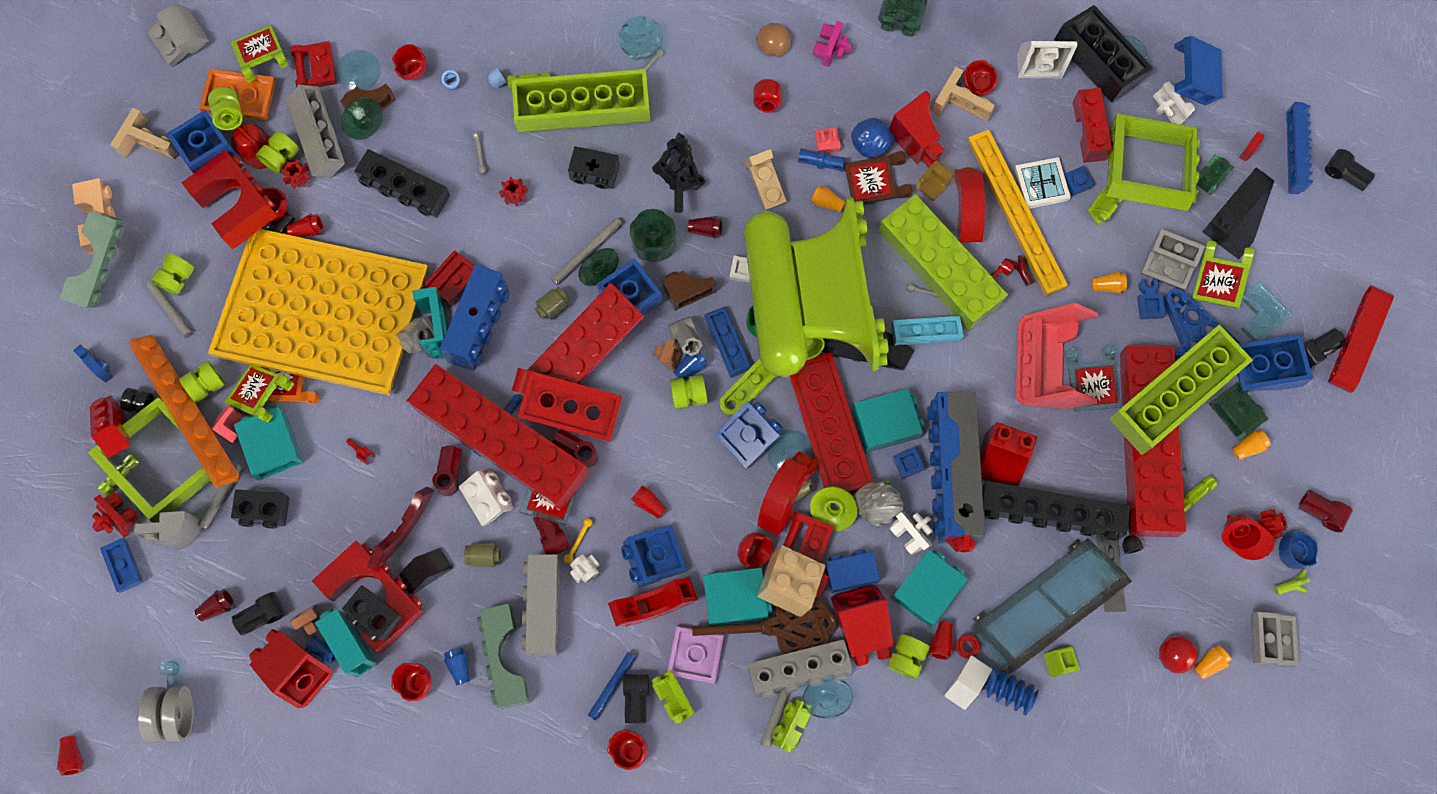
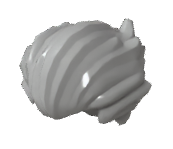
(878, 503)

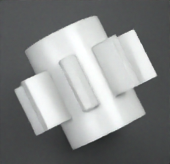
(584, 568)

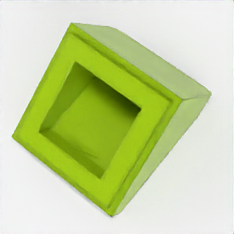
(1061, 661)

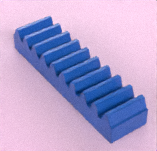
(1298, 148)

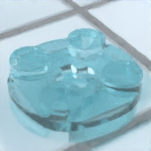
(640, 49)

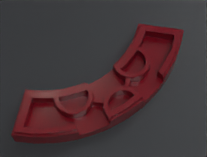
(392, 542)

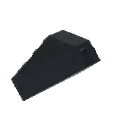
(1240, 217)
(896, 357)

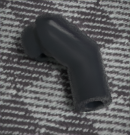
(281, 226)

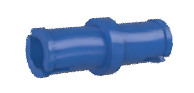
(821, 159)

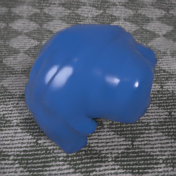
(872, 137)

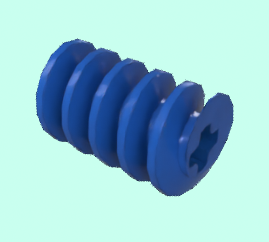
(1010, 690)

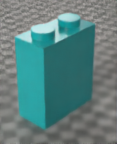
(888, 420)
(269, 445)
(930, 588)
(733, 597)
(345, 643)

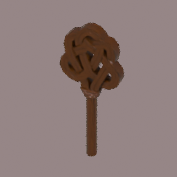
(815, 617)

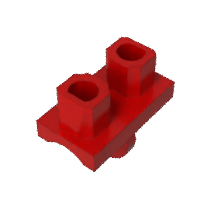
(107, 508)

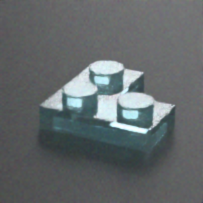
(1268, 310)

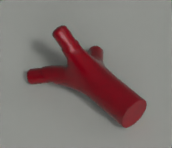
(1022, 269)

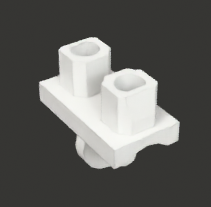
(1172, 104)
(919, 540)

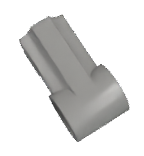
(685, 335)

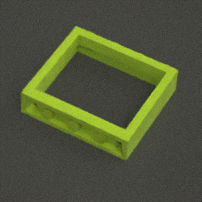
(1161, 132)
(175, 498)

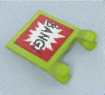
(256, 49)
(1222, 280)
(254, 390)

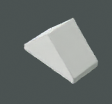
(968, 682)

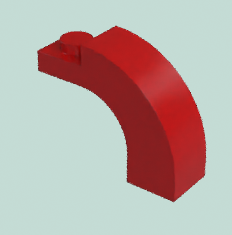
(971, 204)
(783, 490)
(653, 603)

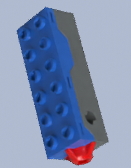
(956, 470)

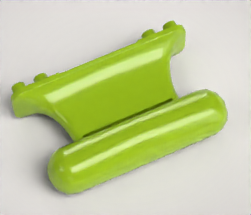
(810, 290)

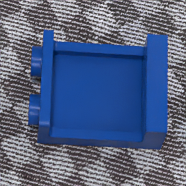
(1202, 71)

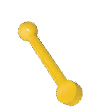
(568, 558)

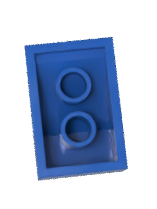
(1275, 365)

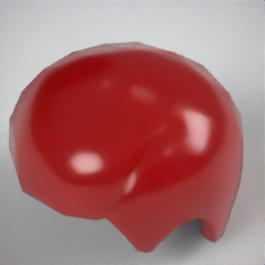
(409, 62)
(980, 77)
(279, 199)
(755, 550)
(1178, 654)
(411, 681)
(627, 749)

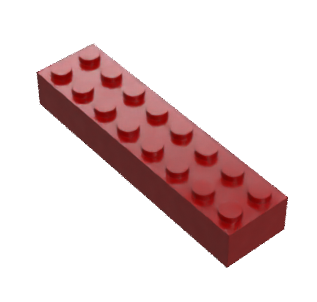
(498, 437)
(1156, 476)

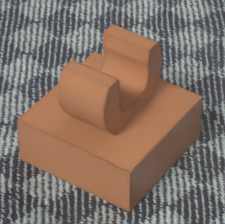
(669, 354)
(306, 620)

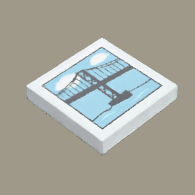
(1042, 182)

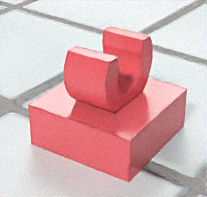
(827, 140)

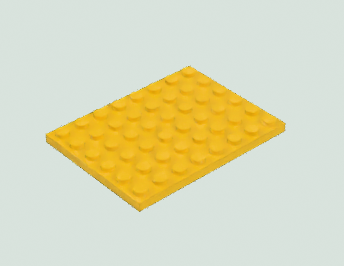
(318, 311)

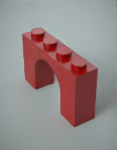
(251, 209)
(351, 567)

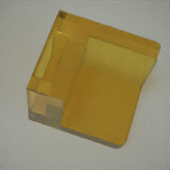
(934, 181)

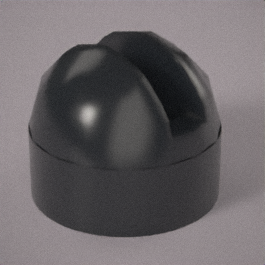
(1132, 544)

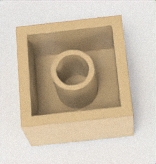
(791, 581)

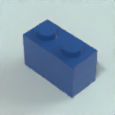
(851, 571)

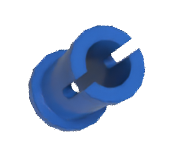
(321, 650)

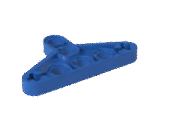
(1184, 328)

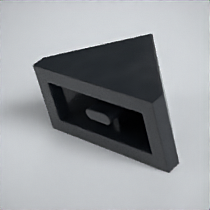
(425, 570)

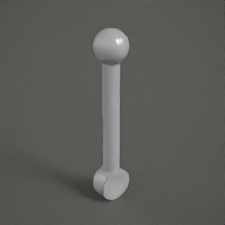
(659, 54)
(481, 169)
(911, 287)

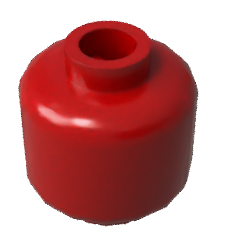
(767, 95)

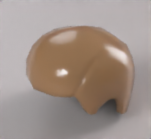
(774, 40)

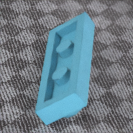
(927, 330)

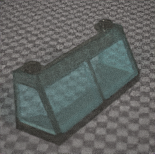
(1049, 605)

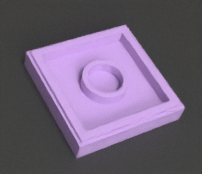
(695, 656)

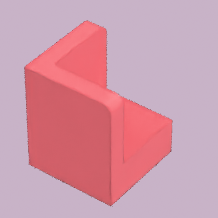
(225, 423)

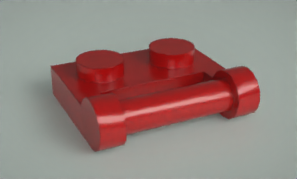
(320, 61)
(815, 539)

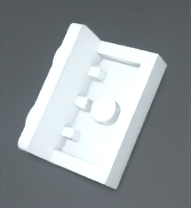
(486, 496)

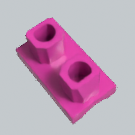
(833, 34)

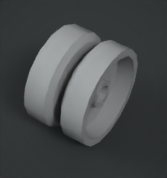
(166, 714)

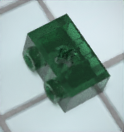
(1239, 423)

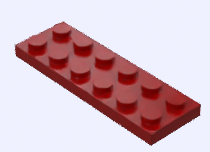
(588, 339)
(830, 424)

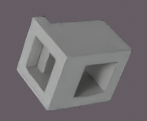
(416, 330)

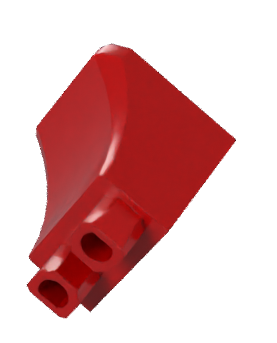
(916, 131)
(1005, 454)
(864, 623)
(289, 669)

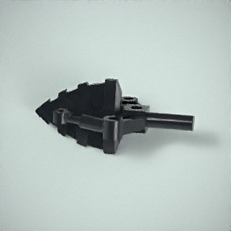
(674, 172)

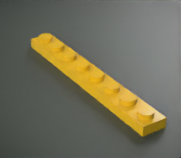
(1017, 213)

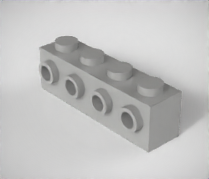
(315, 131)
(542, 605)
(804, 666)

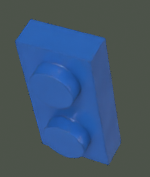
(121, 565)

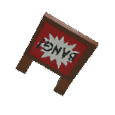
(873, 179)

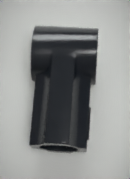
(1344, 166)
(1327, 344)
(264, 611)
(635, 692)

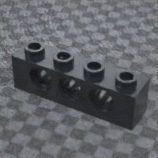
(374, 164)

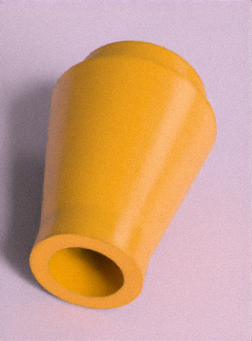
(827, 199)
(1110, 283)
(1252, 444)
(1213, 662)

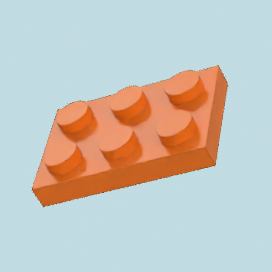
(253, 97)

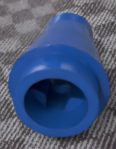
(690, 365)
(457, 665)

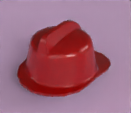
(247, 141)
(1247, 537)

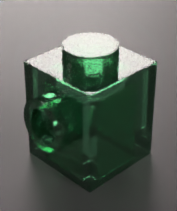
(1214, 174)

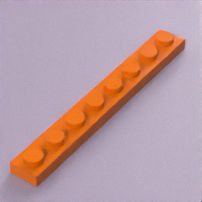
(184, 411)

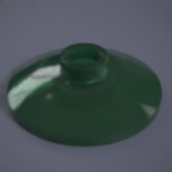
(357, 113)
(598, 266)

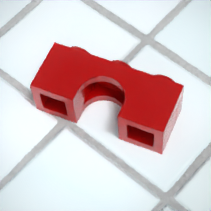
(1090, 111)
(106, 426)

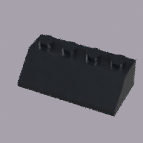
(1104, 53)

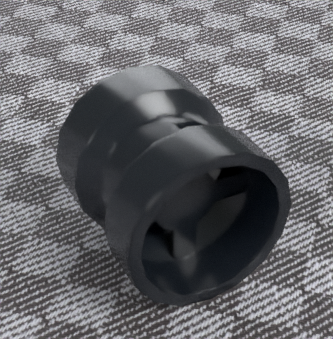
(135, 401)

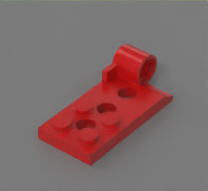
(534, 385)

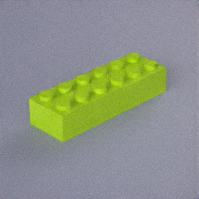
(580, 100)
(942, 262)
(1180, 389)

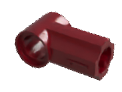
(575, 447)
(448, 468)
(1331, 513)
(552, 536)

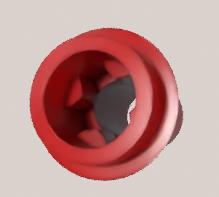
(306, 226)
(648, 501)
(942, 642)
(69, 757)

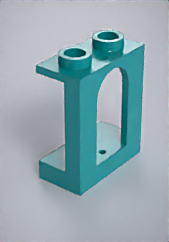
(431, 302)

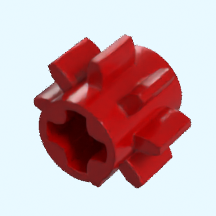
(295, 174)
(511, 185)
(1273, 522)

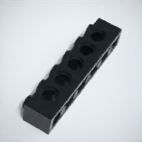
(1115, 514)

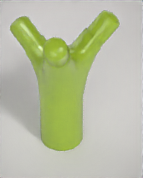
(1294, 584)

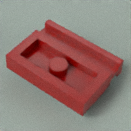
(451, 277)

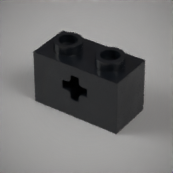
(604, 166)

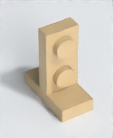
(962, 98)
(134, 131)
(765, 179)

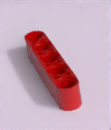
(1361, 339)

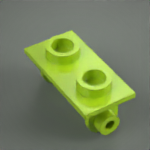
(1103, 207)
(677, 704)
(784, 734)

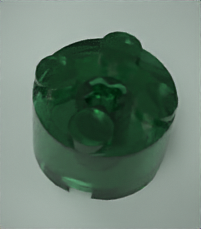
(902, 15)
(657, 247)

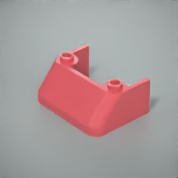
(1041, 357)

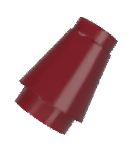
(706, 226)
(214, 605)

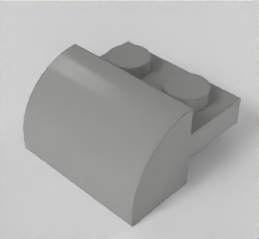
(177, 34)
(1172, 259)
(174, 530)
(1274, 639)

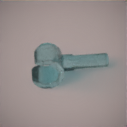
(170, 669)

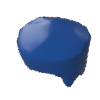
(1298, 550)

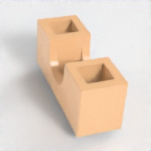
(92, 196)

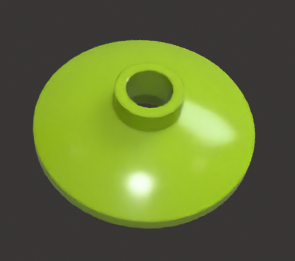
(823, 510)

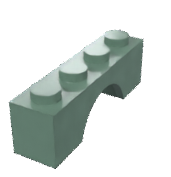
(103, 234)
(498, 625)

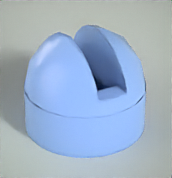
(448, 76)
(496, 78)

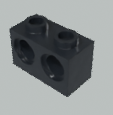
(261, 502)
(375, 609)

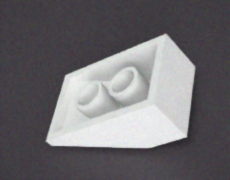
(1044, 58)

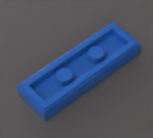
(728, 342)

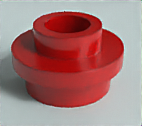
(973, 640)

